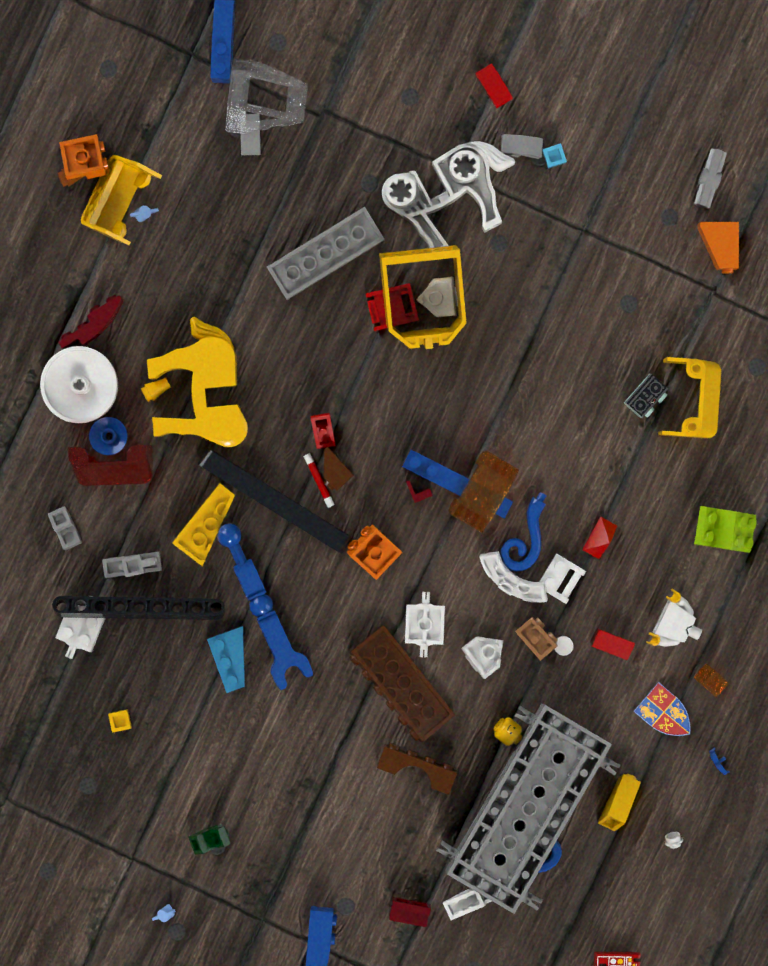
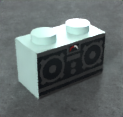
(646, 396)

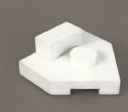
(440, 297)
(484, 655)

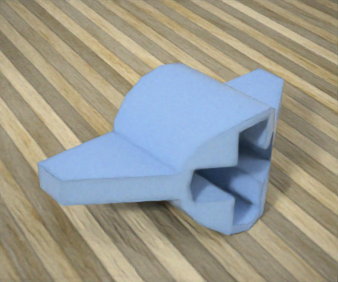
(143, 213)
(165, 913)

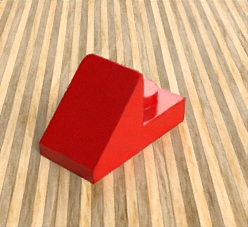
(323, 430)

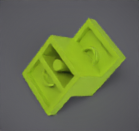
(725, 529)

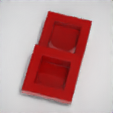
(494, 85)

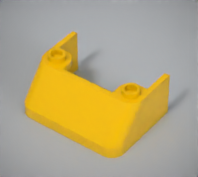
(114, 195)
(710, 379)

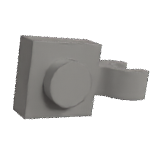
(135, 564)

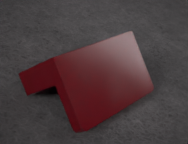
(419, 496)
(410, 912)

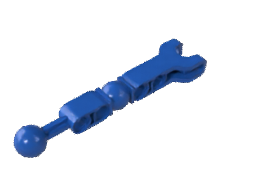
(262, 607)

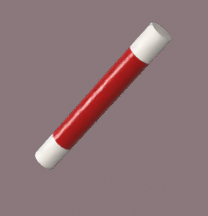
(319, 481)

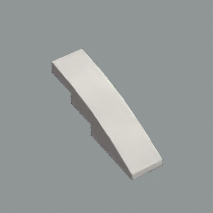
(464, 903)

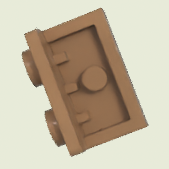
(537, 638)

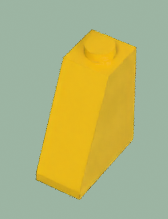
(619, 802)

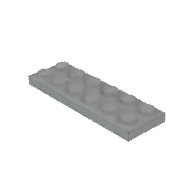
(325, 253)

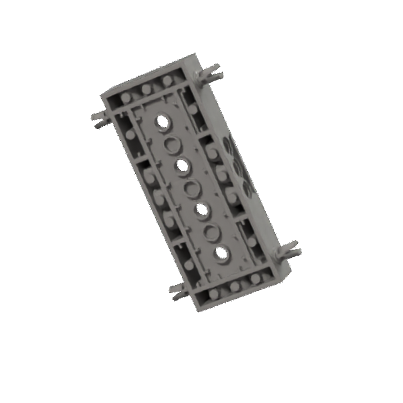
(514, 800)

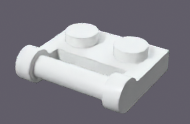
(555, 575)

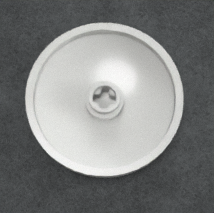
(79, 384)

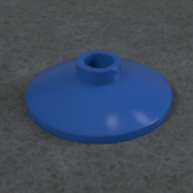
(98, 436)

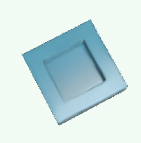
(554, 155)

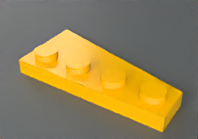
(203, 527)

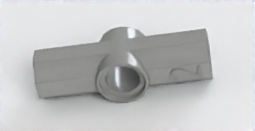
(710, 178)

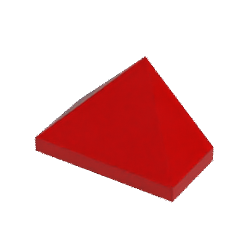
(600, 538)

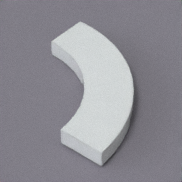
(511, 583)

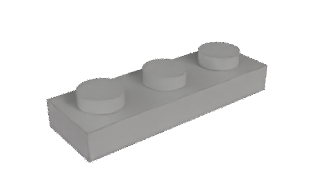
(113, 566)

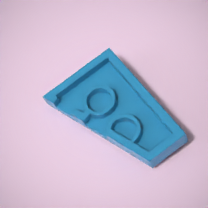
(229, 657)

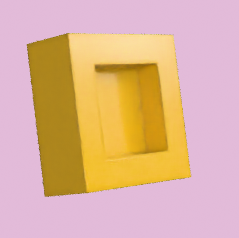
(120, 720)

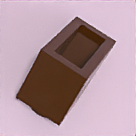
(335, 471)

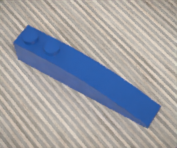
(222, 41)
(444, 477)
(320, 935)

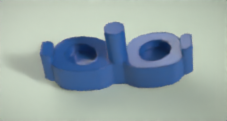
(717, 762)

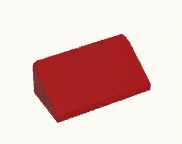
(613, 644)

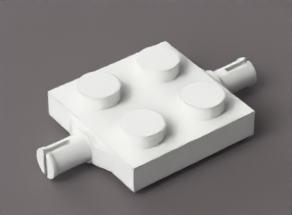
(424, 624)
(79, 632)

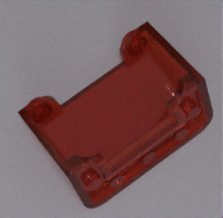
(136, 470)

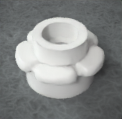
(673, 840)

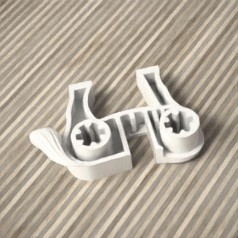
(461, 172)

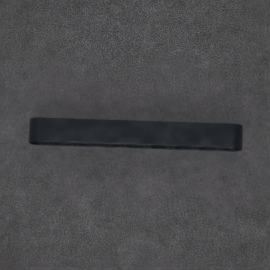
(274, 500)
(130, 603)

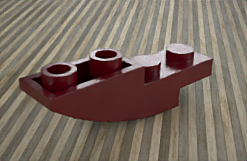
(99, 319)

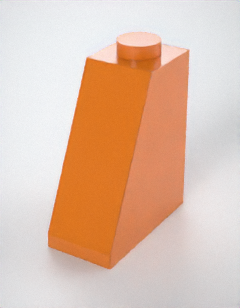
(722, 244)

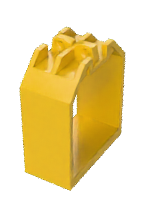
(427, 337)

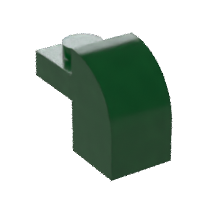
(209, 839)

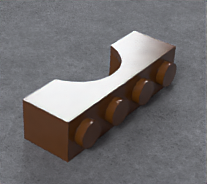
(394, 759)

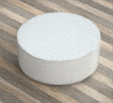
(564, 646)

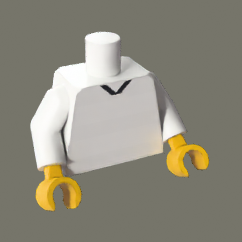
(675, 623)

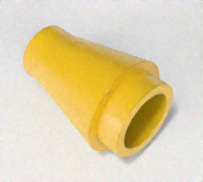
(155, 389)

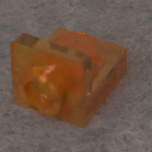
(711, 680)

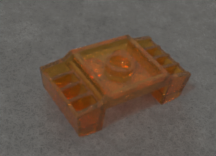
(484, 491)

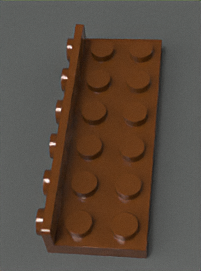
(401, 684)

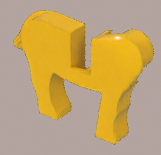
(212, 366)

